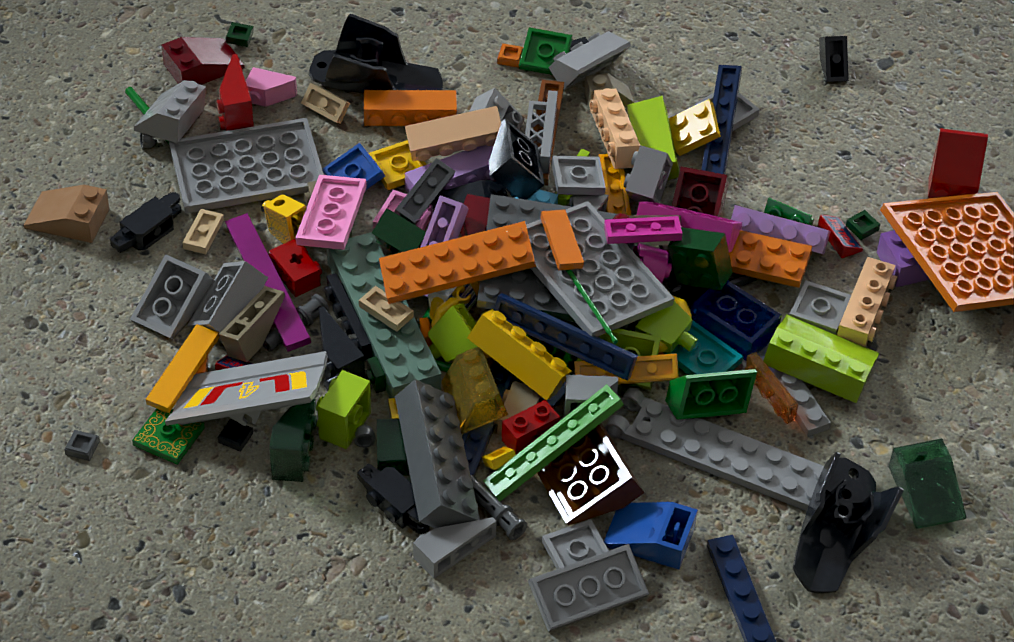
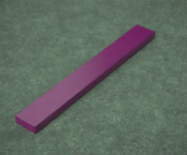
(253, 251)

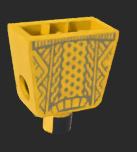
(283, 217)

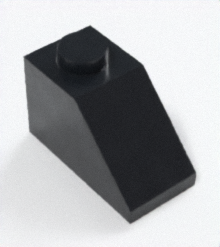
(834, 58)

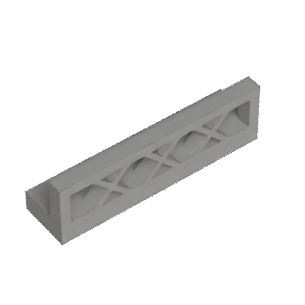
(545, 136)

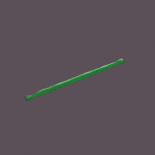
(592, 306)

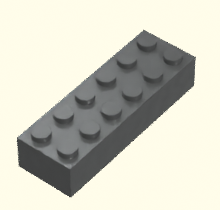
(436, 456)

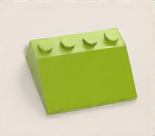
(820, 358)

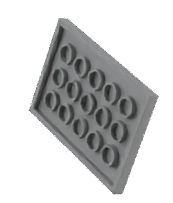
(245, 165)
(610, 275)

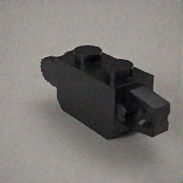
(147, 223)
(392, 495)

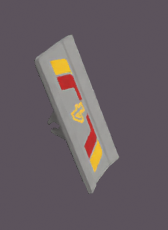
(250, 389)

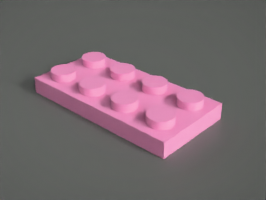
(331, 212)

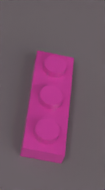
(642, 230)

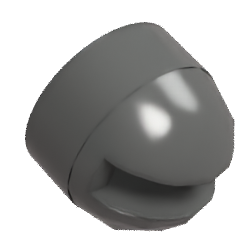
(146, 141)
(364, 436)

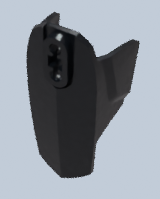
(370, 59)
(840, 527)

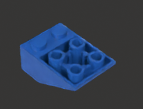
(653, 531)

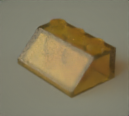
(473, 390)

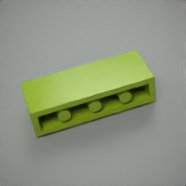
(653, 128)

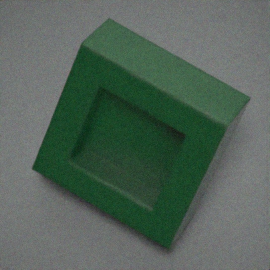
(239, 34)
(863, 225)
(375, 374)

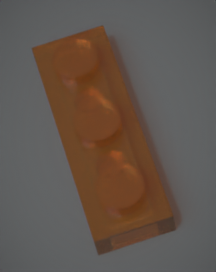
(772, 389)

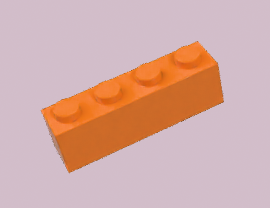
(407, 106)

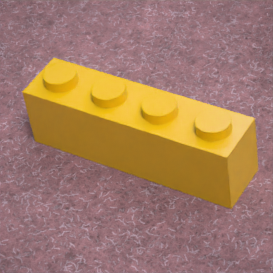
(519, 354)

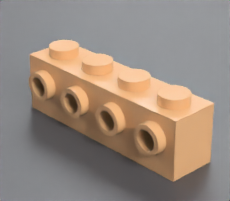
(614, 127)
(453, 133)
(866, 302)

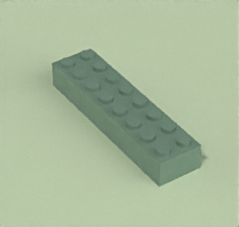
(400, 353)

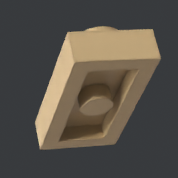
(325, 103)
(203, 231)
(393, 315)

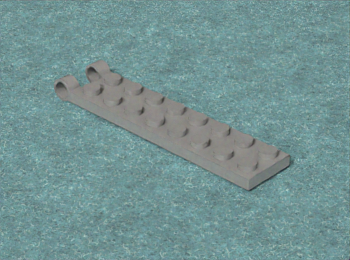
(717, 451)

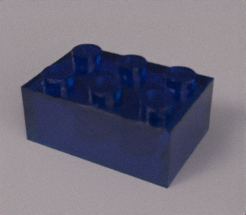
(736, 318)

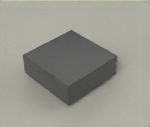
(82, 445)

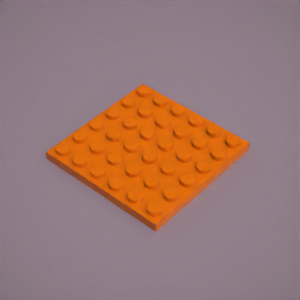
(961, 246)

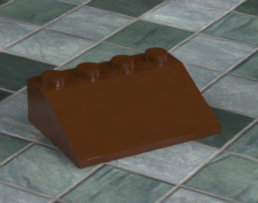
(590, 478)

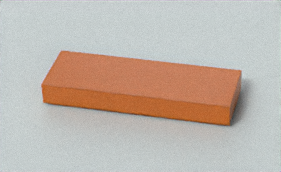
(562, 240)

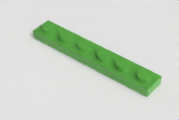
(553, 442)

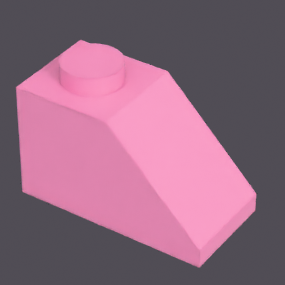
(270, 87)

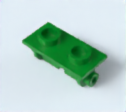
(785, 211)

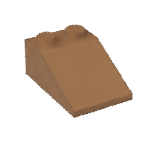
(70, 212)

